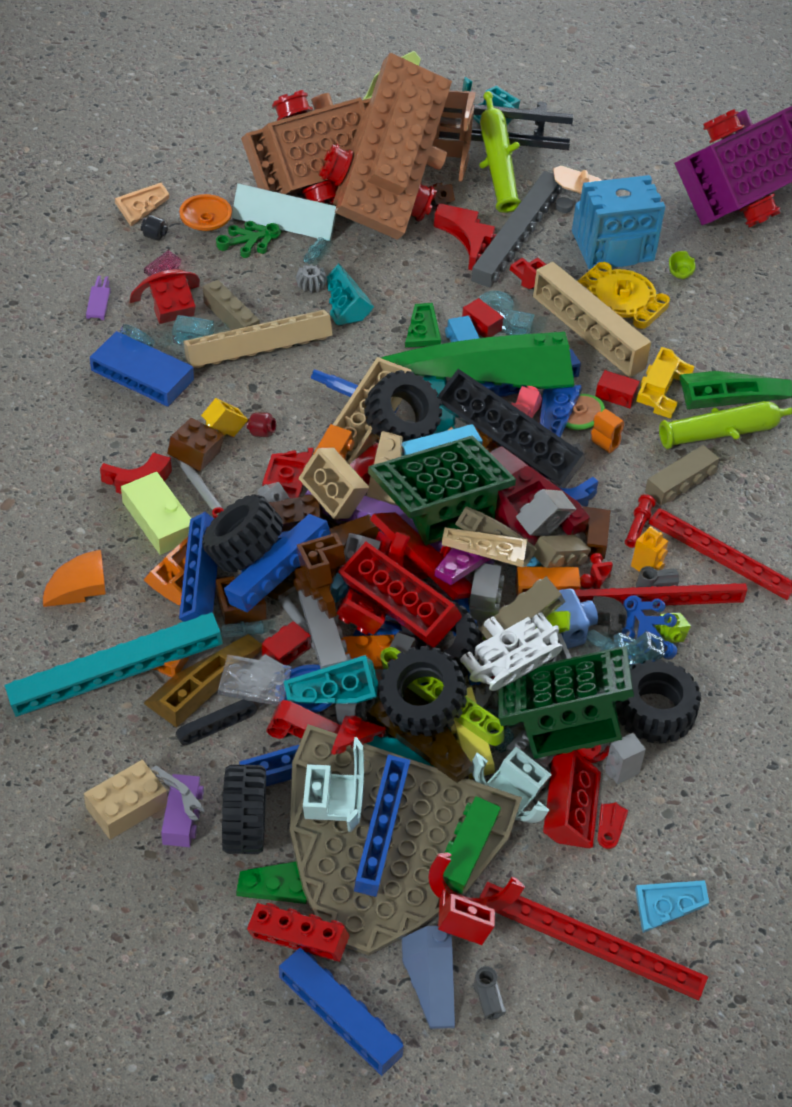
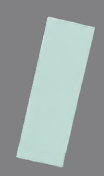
(286, 211)

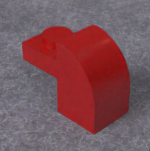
(526, 271)

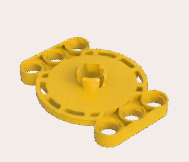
(634, 293)

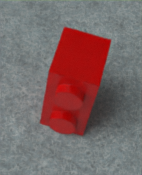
(484, 318)
(617, 389)
(287, 644)

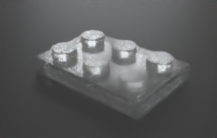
(254, 680)

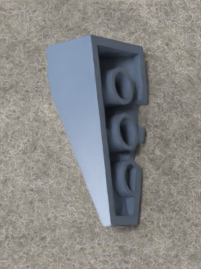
(430, 966)

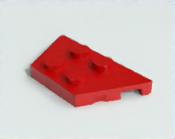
(286, 470)

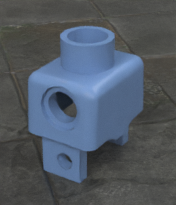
(581, 617)

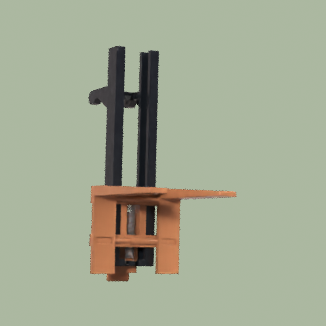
(462, 106)

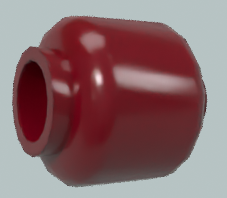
(261, 424)

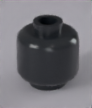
(154, 227)

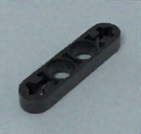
(215, 721)

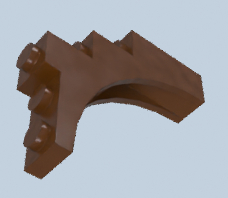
(361, 526)

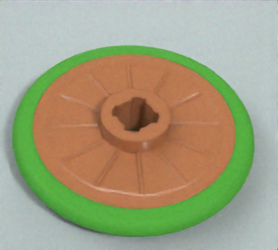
(584, 412)

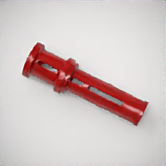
(641, 515)

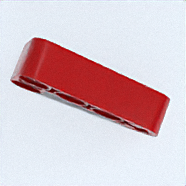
(294, 719)

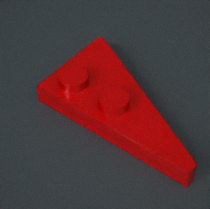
(354, 727)

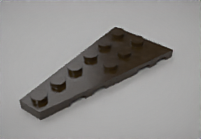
(438, 749)

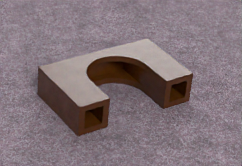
(597, 530)

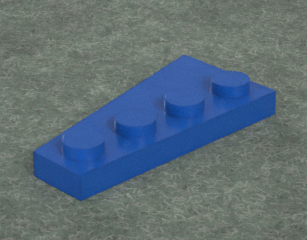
(557, 407)

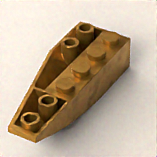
(197, 683)

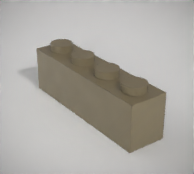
(227, 306)
(682, 475)
(540, 598)

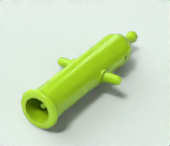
(499, 156)
(723, 423)

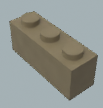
(561, 551)

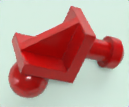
(599, 572)

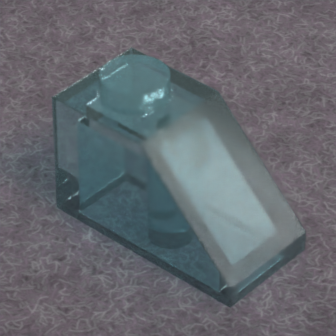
(516, 322)

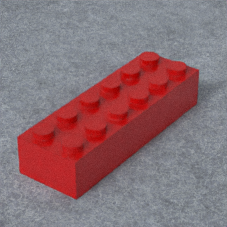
(400, 594)

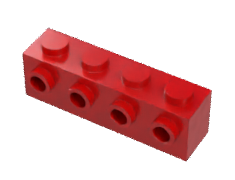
(298, 931)

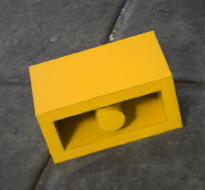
(224, 417)

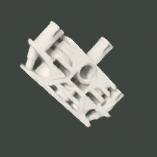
(512, 661)

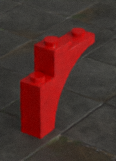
(466, 228)

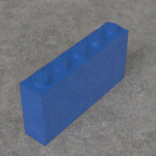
(142, 368)

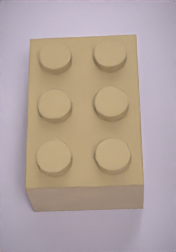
(333, 483)
(126, 799)

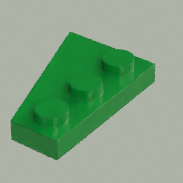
(423, 327)
(272, 883)

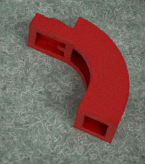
(118, 477)

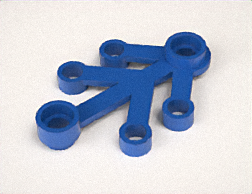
(647, 623)

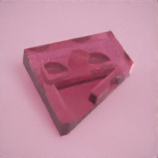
(165, 262)

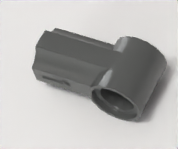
(651, 577)
(489, 994)

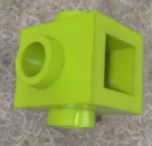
(676, 633)

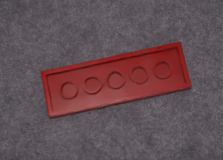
(422, 555)

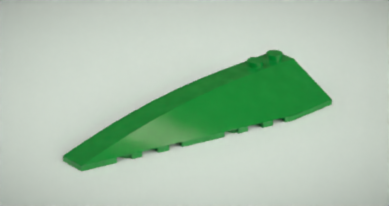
(519, 360)

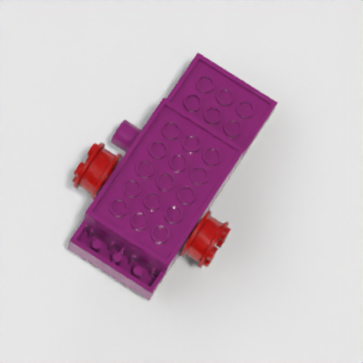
(740, 166)

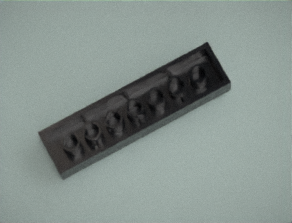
(511, 429)

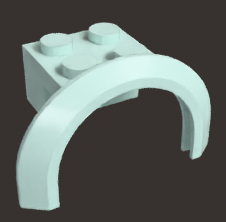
(519, 777)
(335, 795)

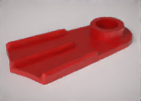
(611, 824)

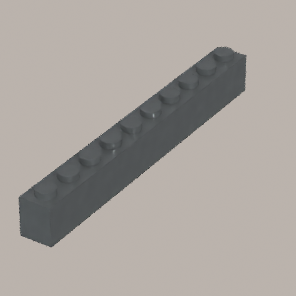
(516, 230)

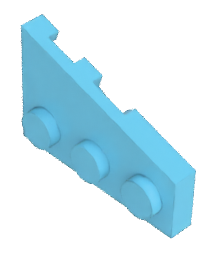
(669, 901)

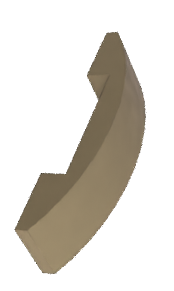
(478, 522)

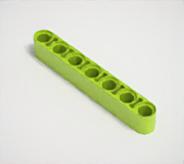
(470, 711)

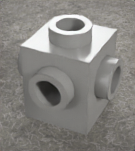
(273, 492)

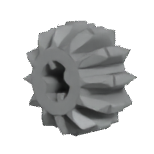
(311, 278)

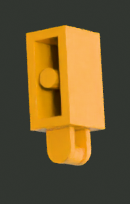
(650, 550)

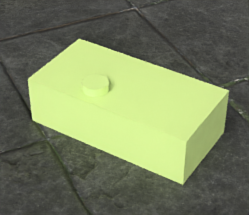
(156, 511)

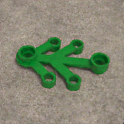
(267, 232)

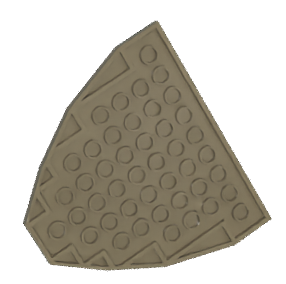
(423, 827)

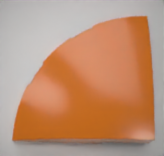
(169, 574)
(76, 580)

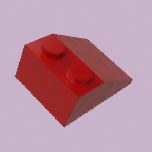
(361, 612)

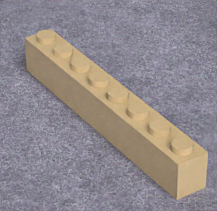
(257, 338)

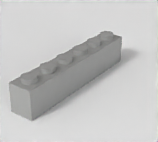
(324, 634)

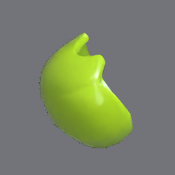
(681, 265)

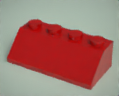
(572, 800)

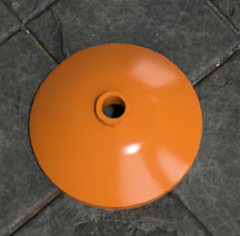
(205, 212)

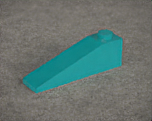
(347, 298)
(340, 683)

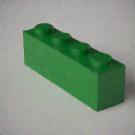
(469, 842)

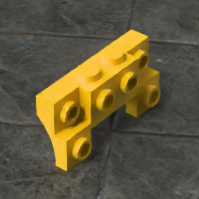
(658, 381)

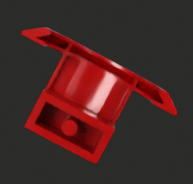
(170, 293)
(395, 551)
(467, 916)

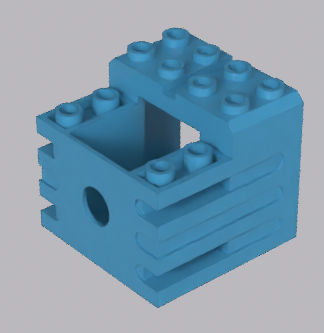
(621, 227)

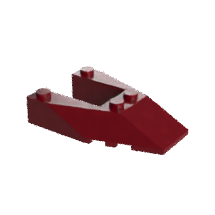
(527, 485)

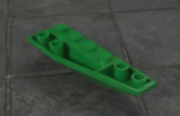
(730, 388)

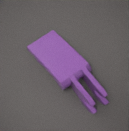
(98, 299)

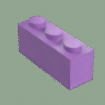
(177, 826)

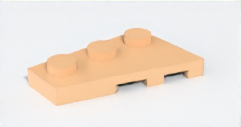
(141, 202)

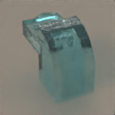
(643, 648)

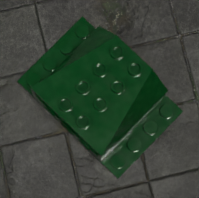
(441, 482)
(569, 701)

